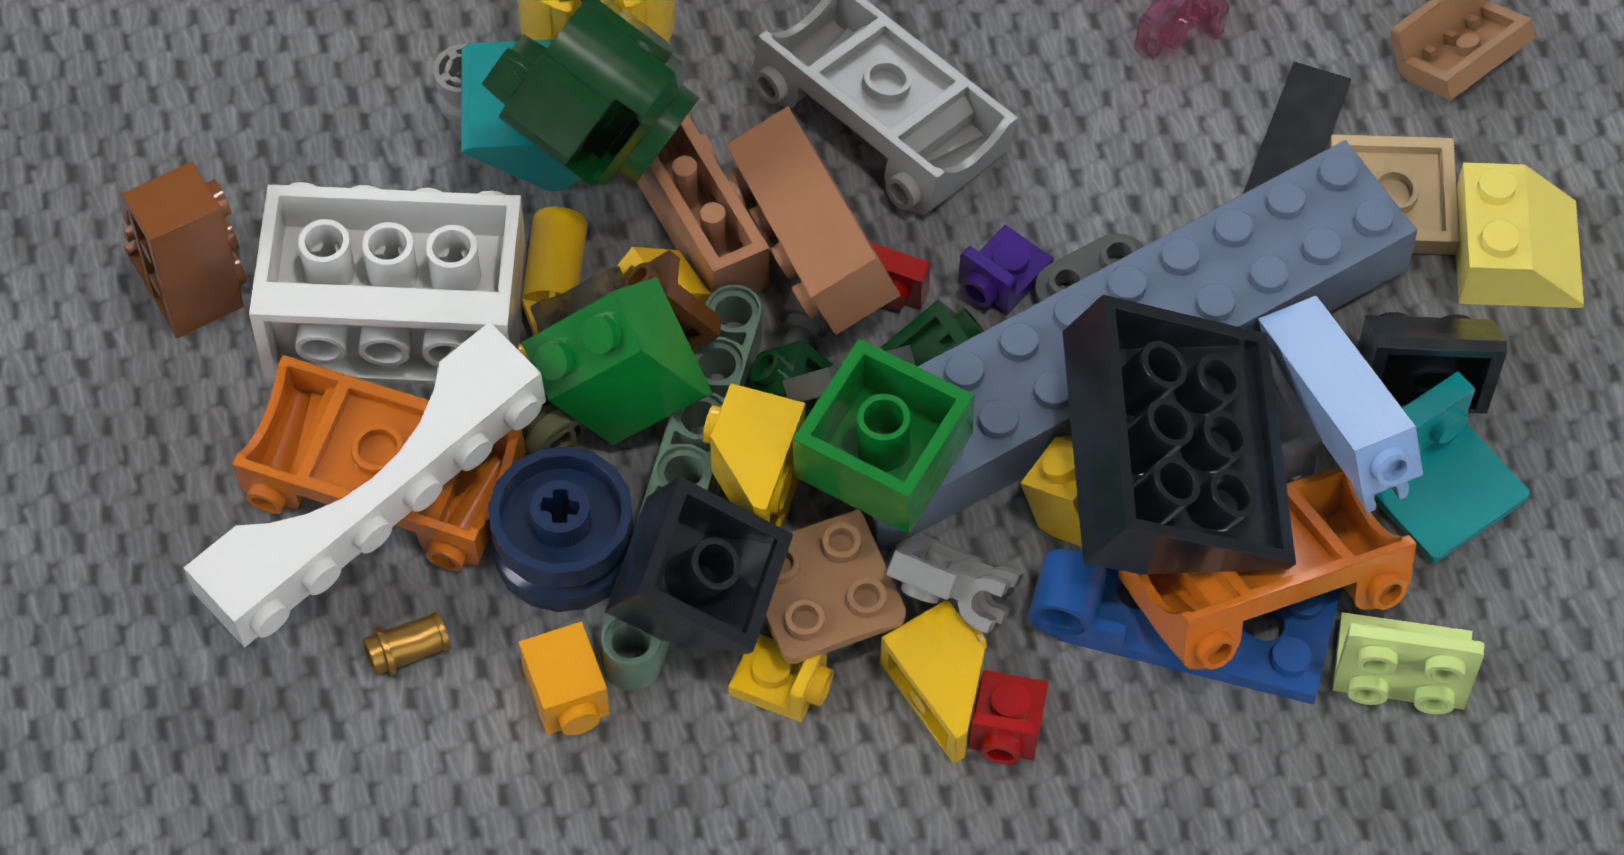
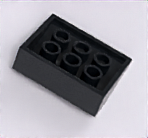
(1175, 442)

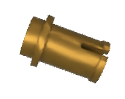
(405, 643)

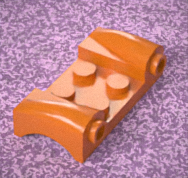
(337, 432)
(1205, 611)

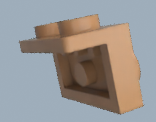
(1457, 42)

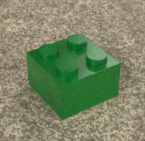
(883, 435)

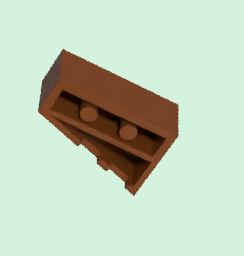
(184, 247)

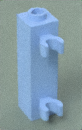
(1344, 400)

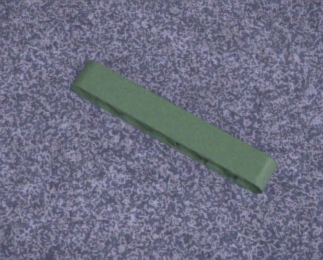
(687, 456)

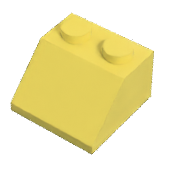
(1516, 239)

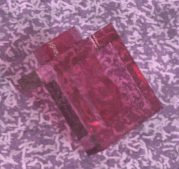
(1171, 21)

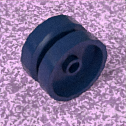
(560, 528)

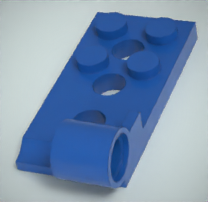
(1084, 609)

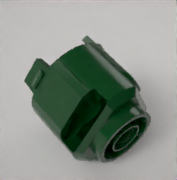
(597, 95)

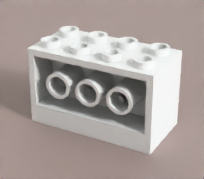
(384, 277)

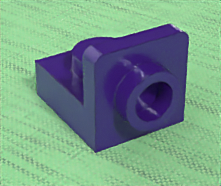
(1001, 270)

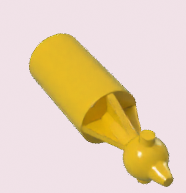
(552, 257)

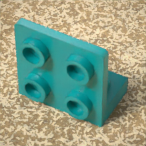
(1462, 480)

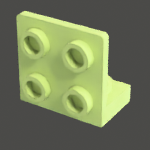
(1405, 663)

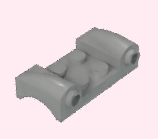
(891, 93)

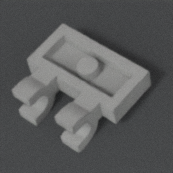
(942, 571)

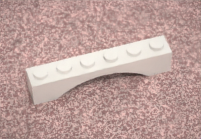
(269, 568)

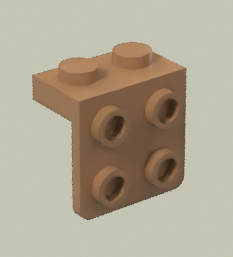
(832, 590)

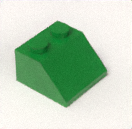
(619, 362)

